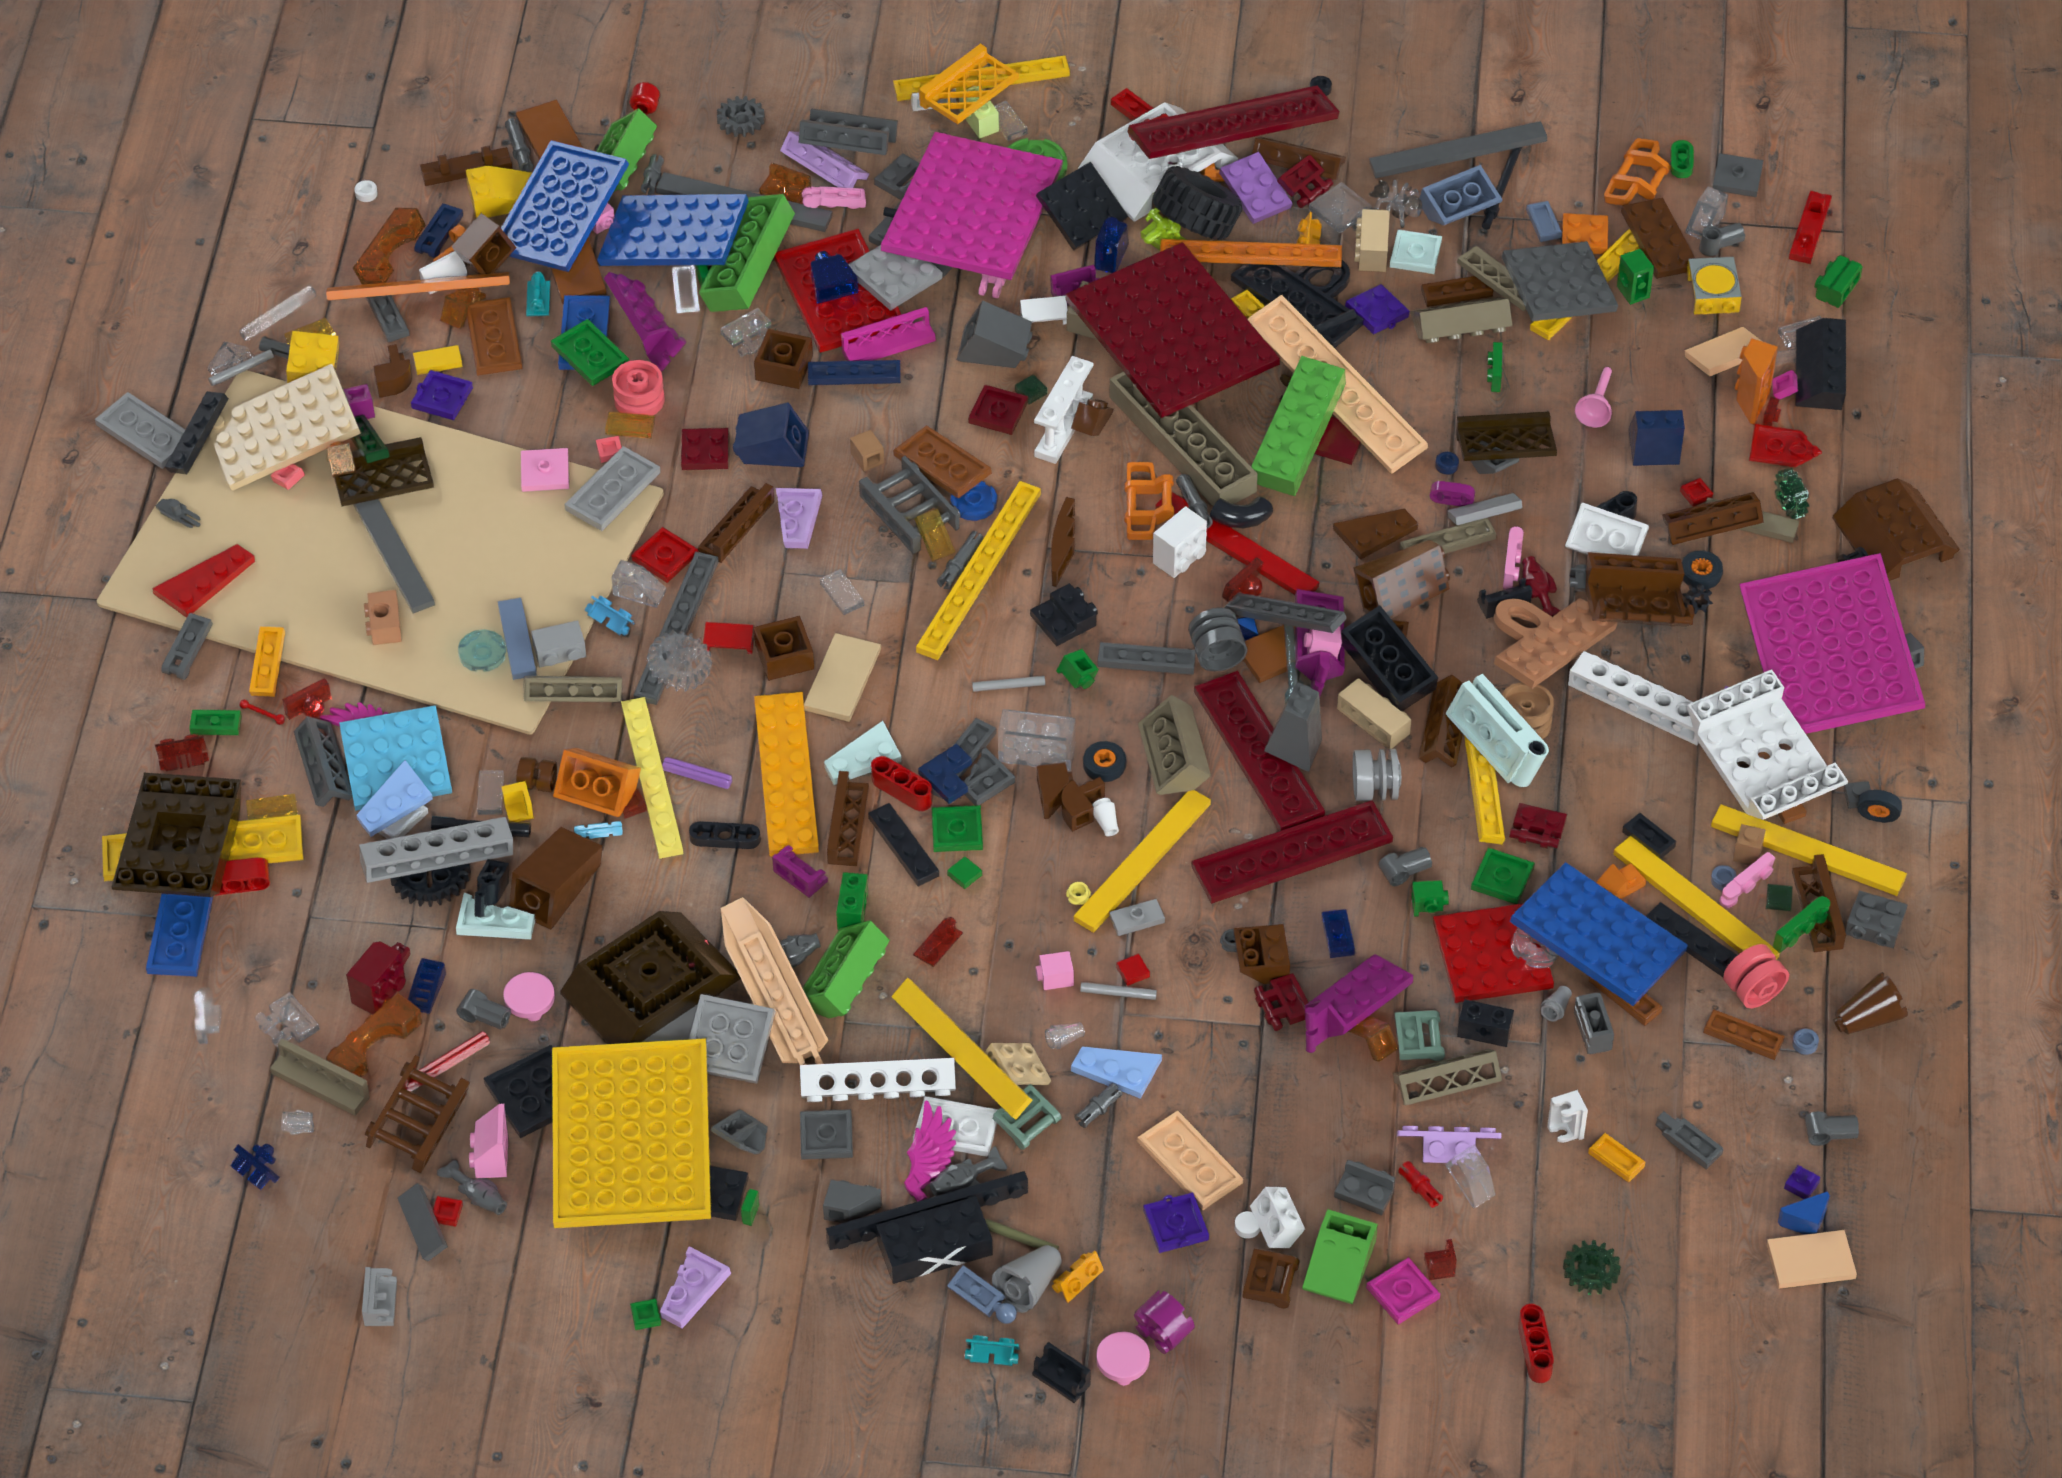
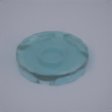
(481, 650)

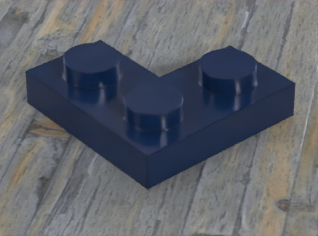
(942, 773)

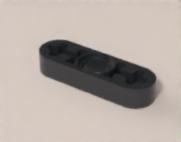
(731, 842)

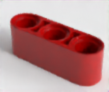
(901, 783)
(245, 876)
(1535, 1332)

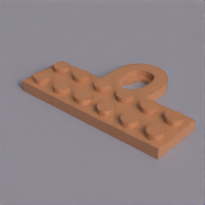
(1549, 645)

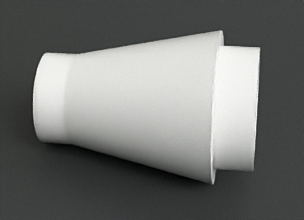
(1106, 816)

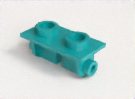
(538, 296)
(982, 1348)

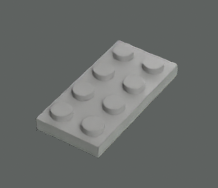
(141, 429)
(612, 488)

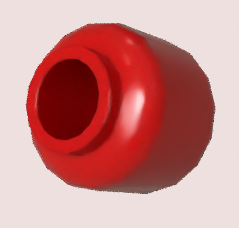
(645, 97)

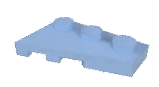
(394, 800)
(1123, 1068)

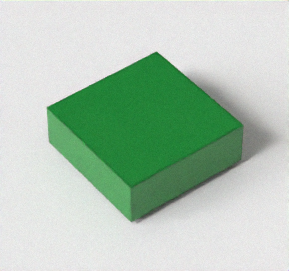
(964, 872)
(750, 1207)
(645, 1314)

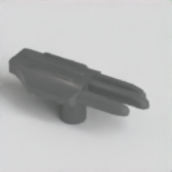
(177, 511)

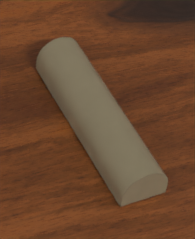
(572, 688)

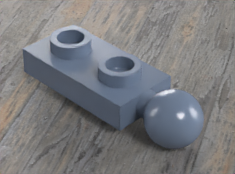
(982, 1295)

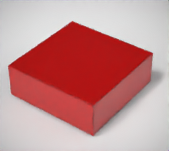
(1696, 492)
(1133, 969)
(447, 1210)

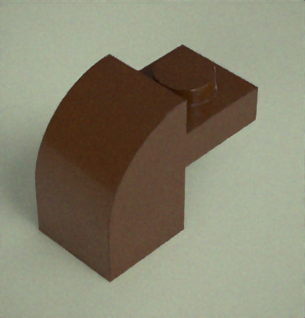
(393, 376)
(1078, 802)

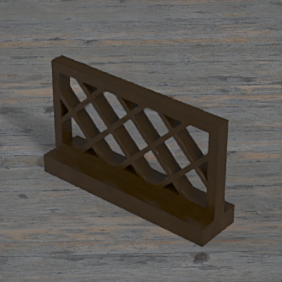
(1500, 427)
(400, 454)

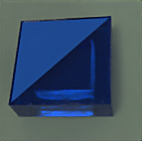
(1248, 627)

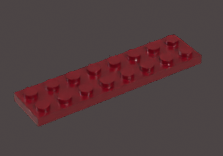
(1246, 734)
(1291, 851)

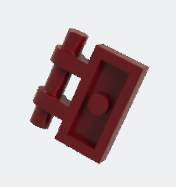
(1300, 176)
(1539, 821)
(1290, 998)

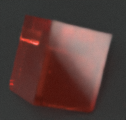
(1441, 1263)

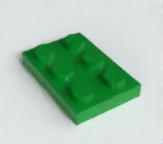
(589, 352)

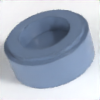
(1722, 876)
(1805, 1041)

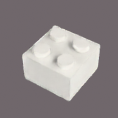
(1179, 542)

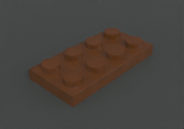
(1658, 236)

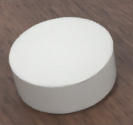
(366, 191)
(1246, 1225)

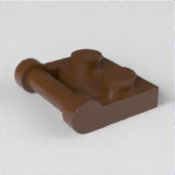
(1262, 1275)

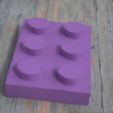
(1255, 187)

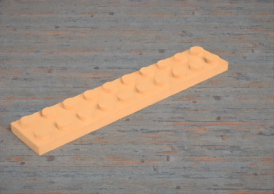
(1360, 405)

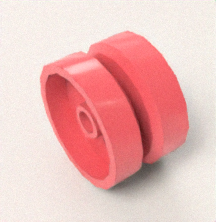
(638, 388)
(1756, 976)

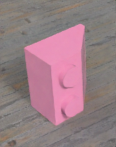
(490, 1144)

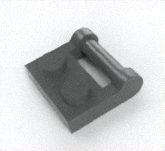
(896, 175)

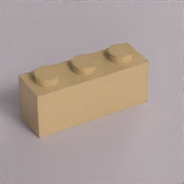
(1374, 713)

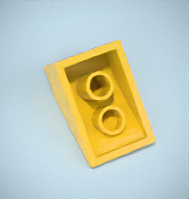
(495, 189)

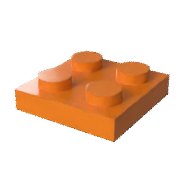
(1586, 228)

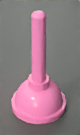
(1594, 408)

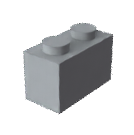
(558, 644)

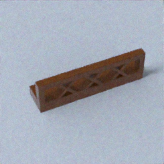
(1288, 155)
(1713, 518)
(741, 524)
(1437, 725)
(838, 817)
(1824, 887)

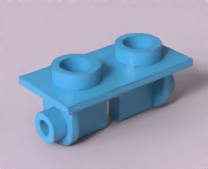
(618, 619)

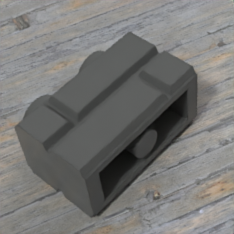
(1594, 1023)

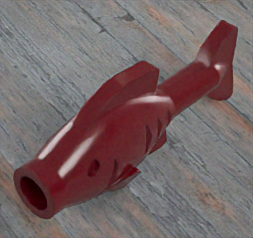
(1541, 584)

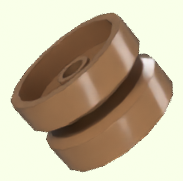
(1533, 705)

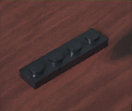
(196, 432)
(903, 844)
(1699, 943)

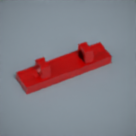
(1810, 227)

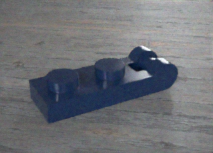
(438, 230)

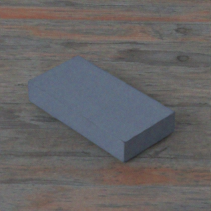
(1544, 221)

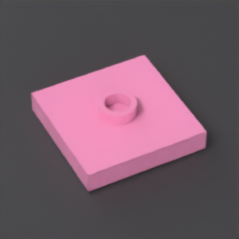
(544, 469)

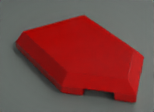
(1781, 446)

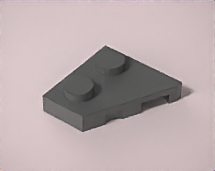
(987, 778)

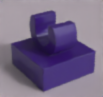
(1802, 1182)

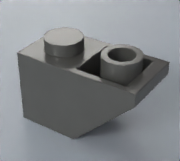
(850, 1201)

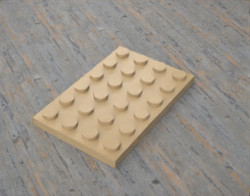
(283, 427)

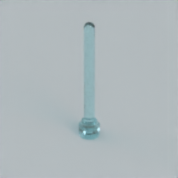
(1290, 655)

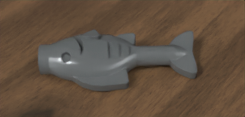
(799, 947)
(965, 1174)
(480, 1191)

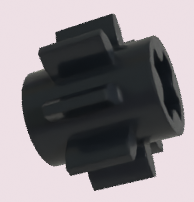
(1697, 592)

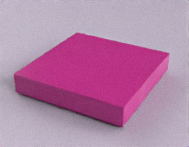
(1403, 1290)

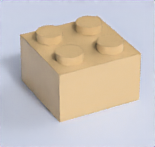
(1372, 240)

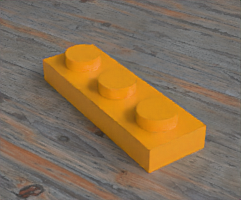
(267, 661)

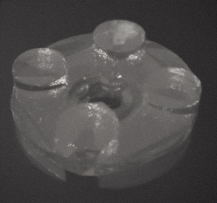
(1535, 957)

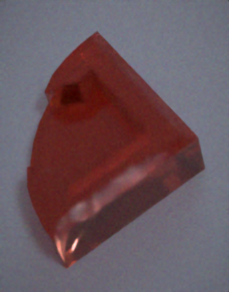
(635, 805)

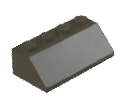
(1462, 318)
(1174, 747)

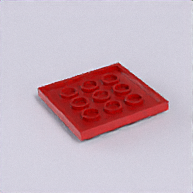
(1480, 955)

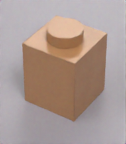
(867, 450)
(1749, 844)

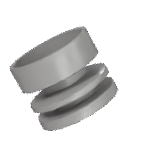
(1376, 774)

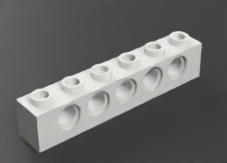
(1633, 695)
(812, 1074)

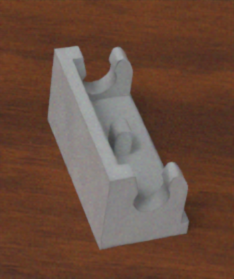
(379, 1297)

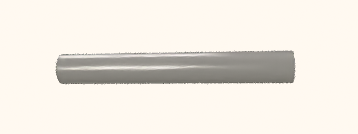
(241, 367)
(1008, 683)
(1118, 991)

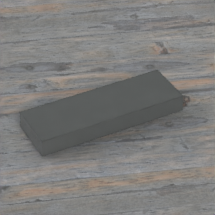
(388, 317)
(422, 1222)

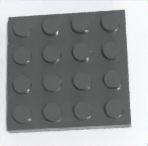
(1559, 281)

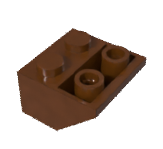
(1262, 952)

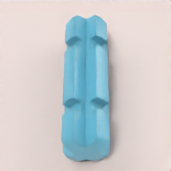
(599, 830)

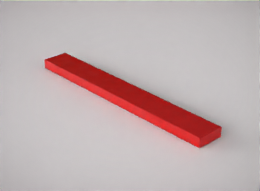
(1246, 550)

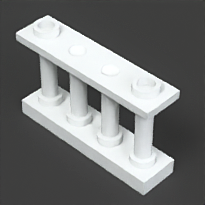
(1060, 409)

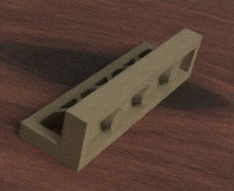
(1498, 277)
(1444, 1067)
(320, 1077)

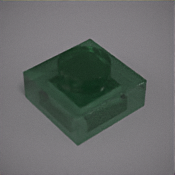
(1032, 388)

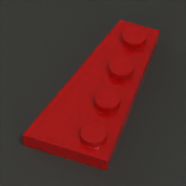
(200, 583)

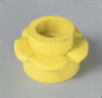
(1075, 889)

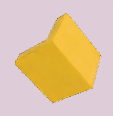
(517, 802)

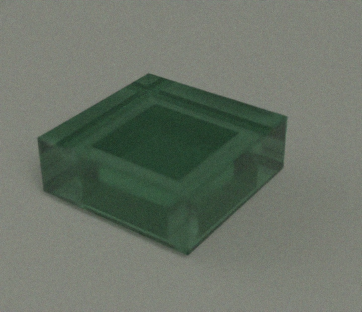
(1779, 897)

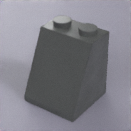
(995, 337)
(1298, 728)

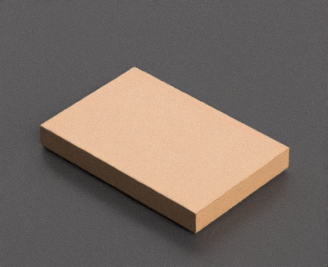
(1720, 352)
(1811, 1259)

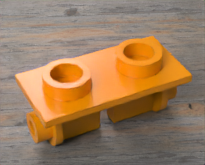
(1309, 230)
(1082, 1274)

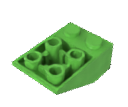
(1340, 1256)

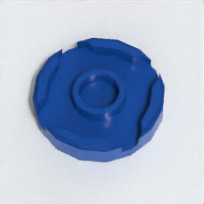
(977, 502)

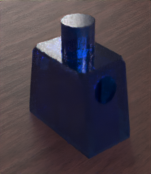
(1113, 236)
(832, 277)

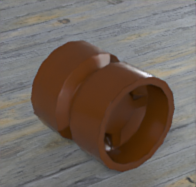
(528, 772)

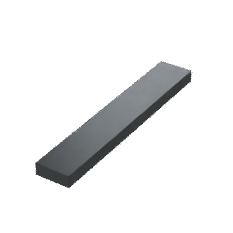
(1286, 612)

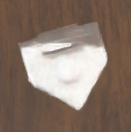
(207, 1015)

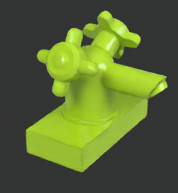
(1160, 229)

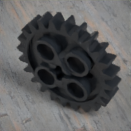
(416, 885)

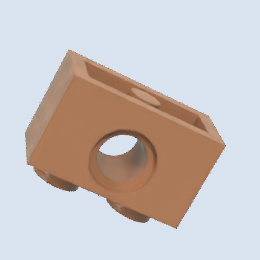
(384, 617)

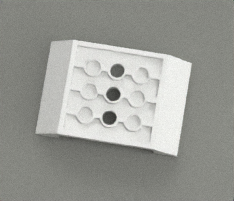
(1136, 177)
(1753, 720)

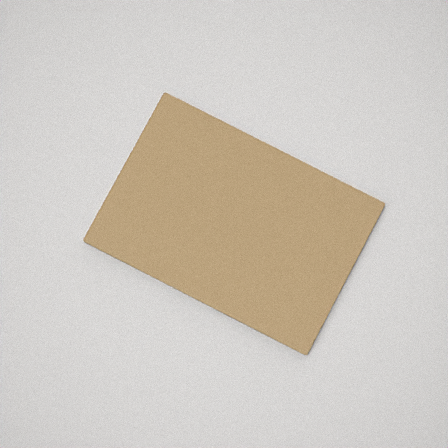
(316, 562)

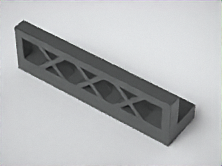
(317, 761)

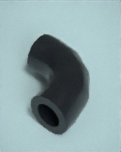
(1241, 515)

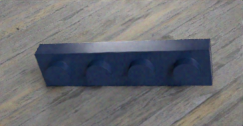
(854, 372)

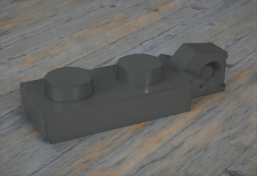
(1689, 1139)

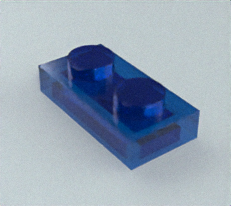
(1338, 933)

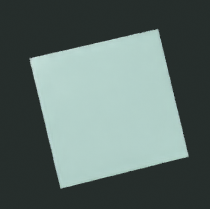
(1415, 251)

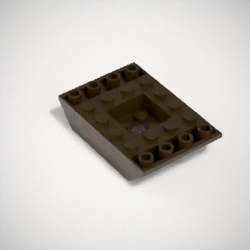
(176, 813)
(614, 980)

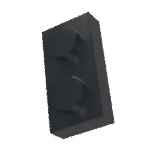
(1649, 835)

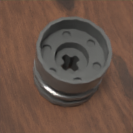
(1217, 639)

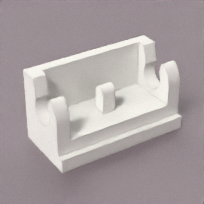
(1044, 309)
(1568, 1114)

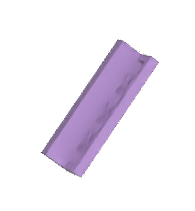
(823, 162)

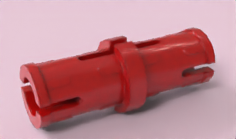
(1420, 1184)

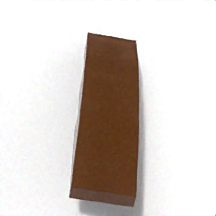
(1063, 541)

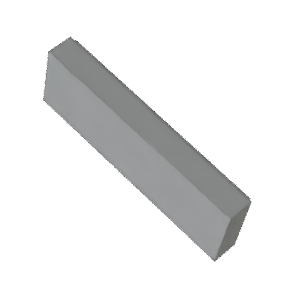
(1485, 509)

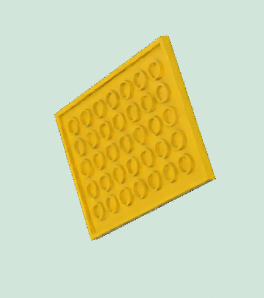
(630, 1133)

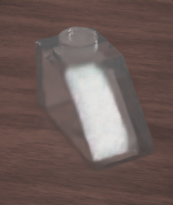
(1707, 212)
(637, 584)
(1472, 1176)

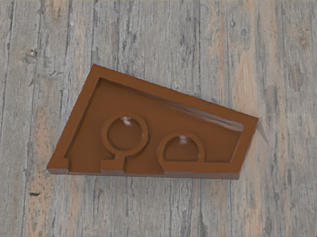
(1375, 531)

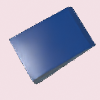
(1805, 1215)

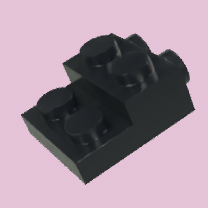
(1065, 614)

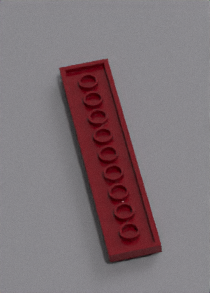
(1233, 122)

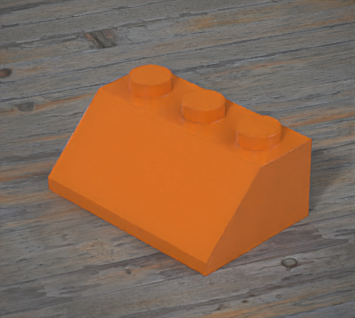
(1755, 377)
(596, 781)

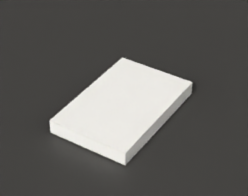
(1605, 532)
(972, 1125)

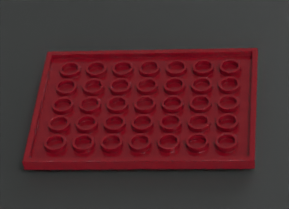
(1172, 329)

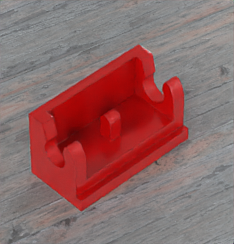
(729, 636)

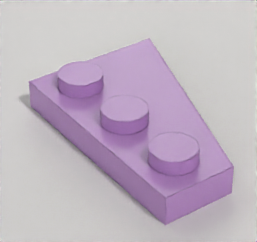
(798, 515)
(694, 1286)

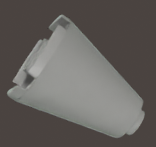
(1027, 1277)

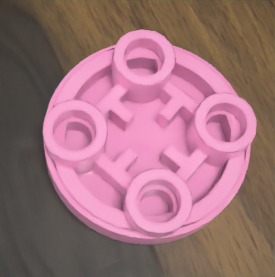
(529, 995)
(1123, 1357)

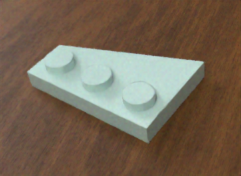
(859, 754)
(496, 922)

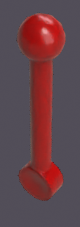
(279, 719)

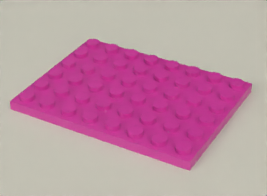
(971, 206)
(1834, 643)

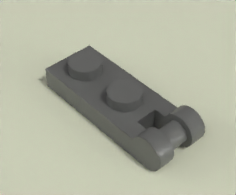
(186, 645)

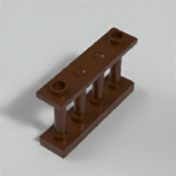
(431, 1133)

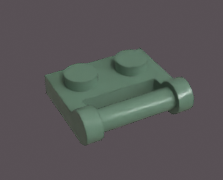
(1410, 1035)
(1012, 1125)

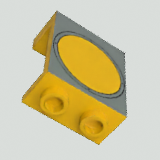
(1714, 285)

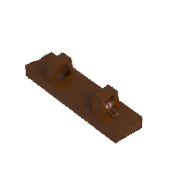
(454, 168)

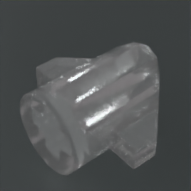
(297, 1122)

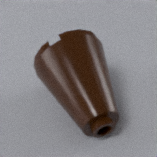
(1871, 1006)

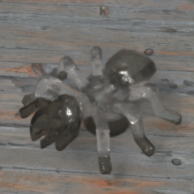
(1401, 203)

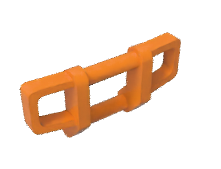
(1636, 184)
(1162, 484)

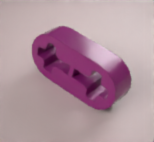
(1452, 493)

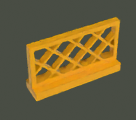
(956, 76)

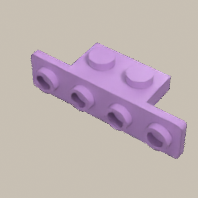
(1443, 1146)

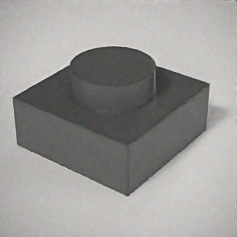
(1853, 791)

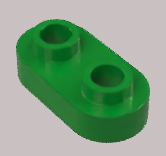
(1682, 159)

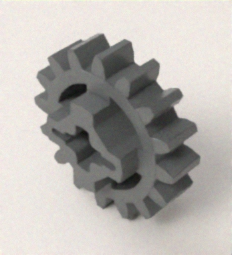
(740, 116)

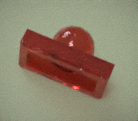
(1245, 581)
(308, 700)

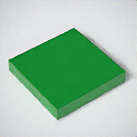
(957, 828)
(1502, 876)

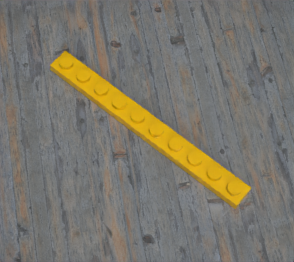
(978, 570)

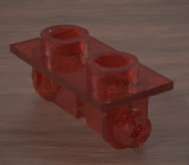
(938, 942)

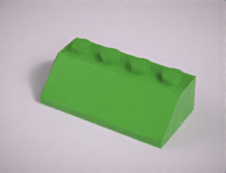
(628, 140)
(845, 968)

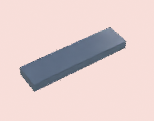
(517, 638)

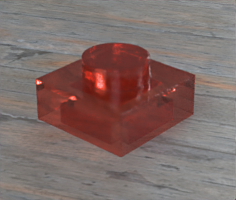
(1772, 413)

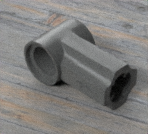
(1716, 238)
(1399, 868)
(478, 1007)
(1824, 1128)

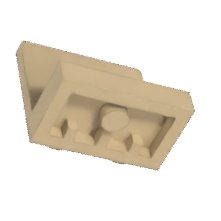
(1019, 1063)

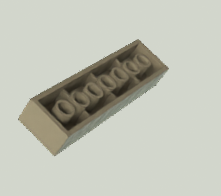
(1189, 445)

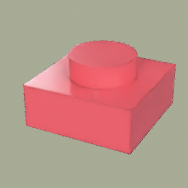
(608, 448)
(287, 476)

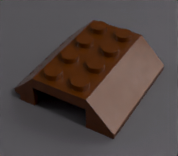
(1894, 523)
(1636, 590)

